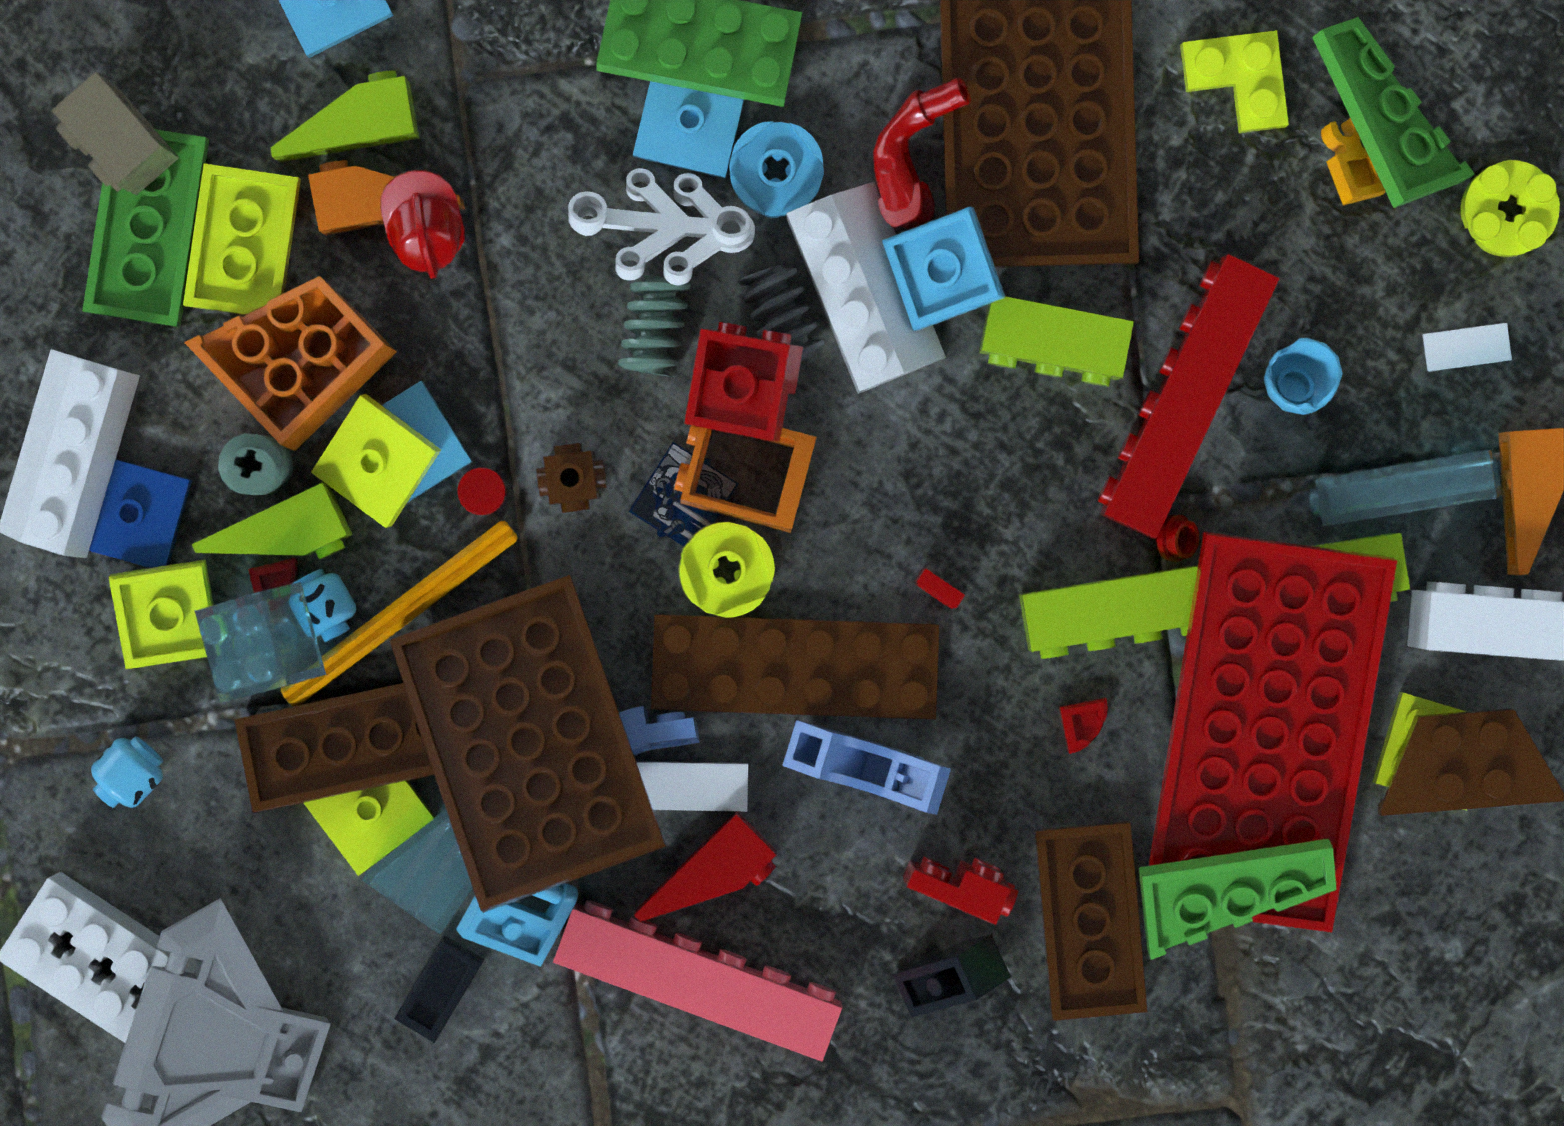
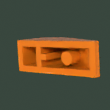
(349, 197)
(1531, 491)

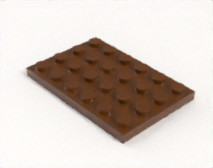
(1046, 129)
(526, 743)

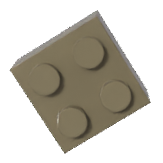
(115, 134)

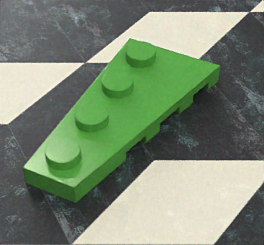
(1396, 135)
(1208, 893)

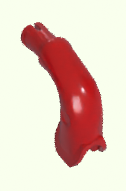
(903, 197)

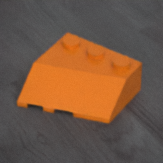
(295, 359)

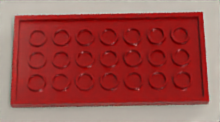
(1273, 705)

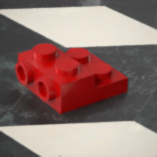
(742, 381)
(973, 889)

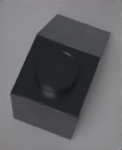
(952, 976)

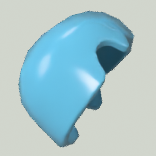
(1303, 376)

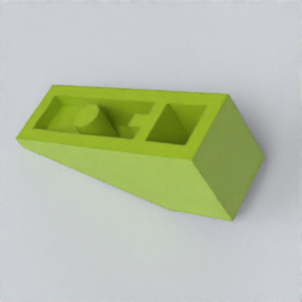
(360, 118)
(296, 526)

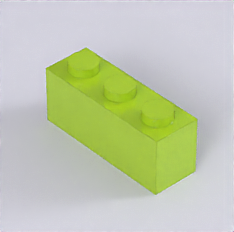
(1056, 340)

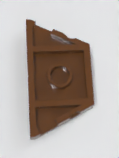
(1468, 764)

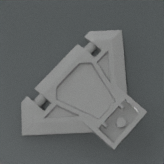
(212, 1034)

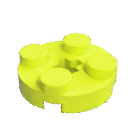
(1533, 192)
(750, 582)

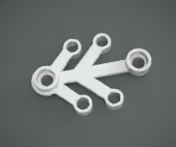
(667, 225)

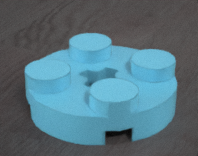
(778, 141)

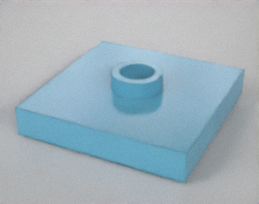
(329, 22)
(688, 129)
(943, 268)
(422, 413)

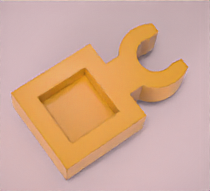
(1351, 165)

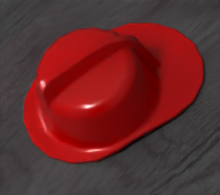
(422, 220)

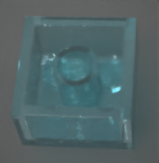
(260, 642)

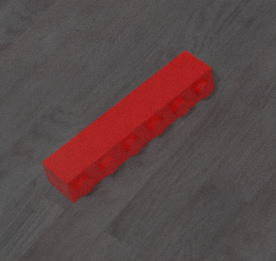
(1188, 395)

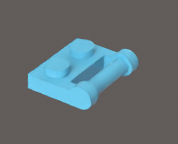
(520, 929)

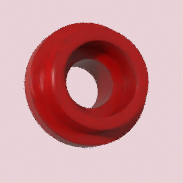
(1177, 538)

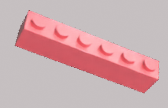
(699, 981)

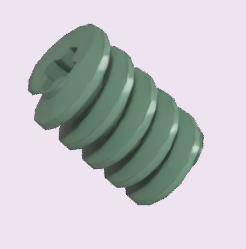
(653, 326)
(240, 477)

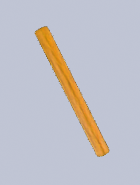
(404, 610)

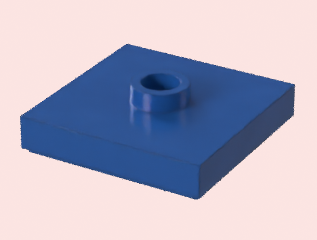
(140, 515)

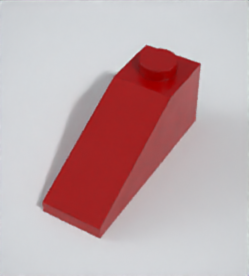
(718, 867)

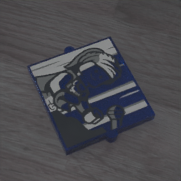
(661, 505)

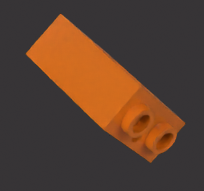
(783, 520)

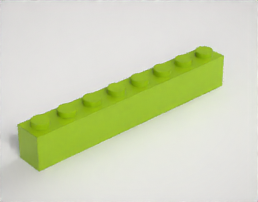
(1145, 603)

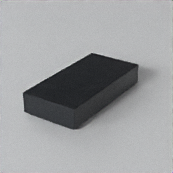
(439, 989)

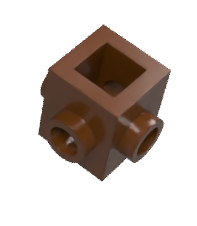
(591, 477)

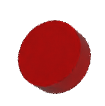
(481, 491)

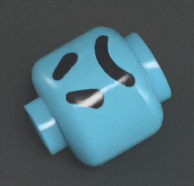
(327, 603)
(127, 772)

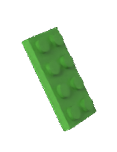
(703, 46)
(147, 240)

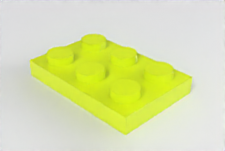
(241, 239)

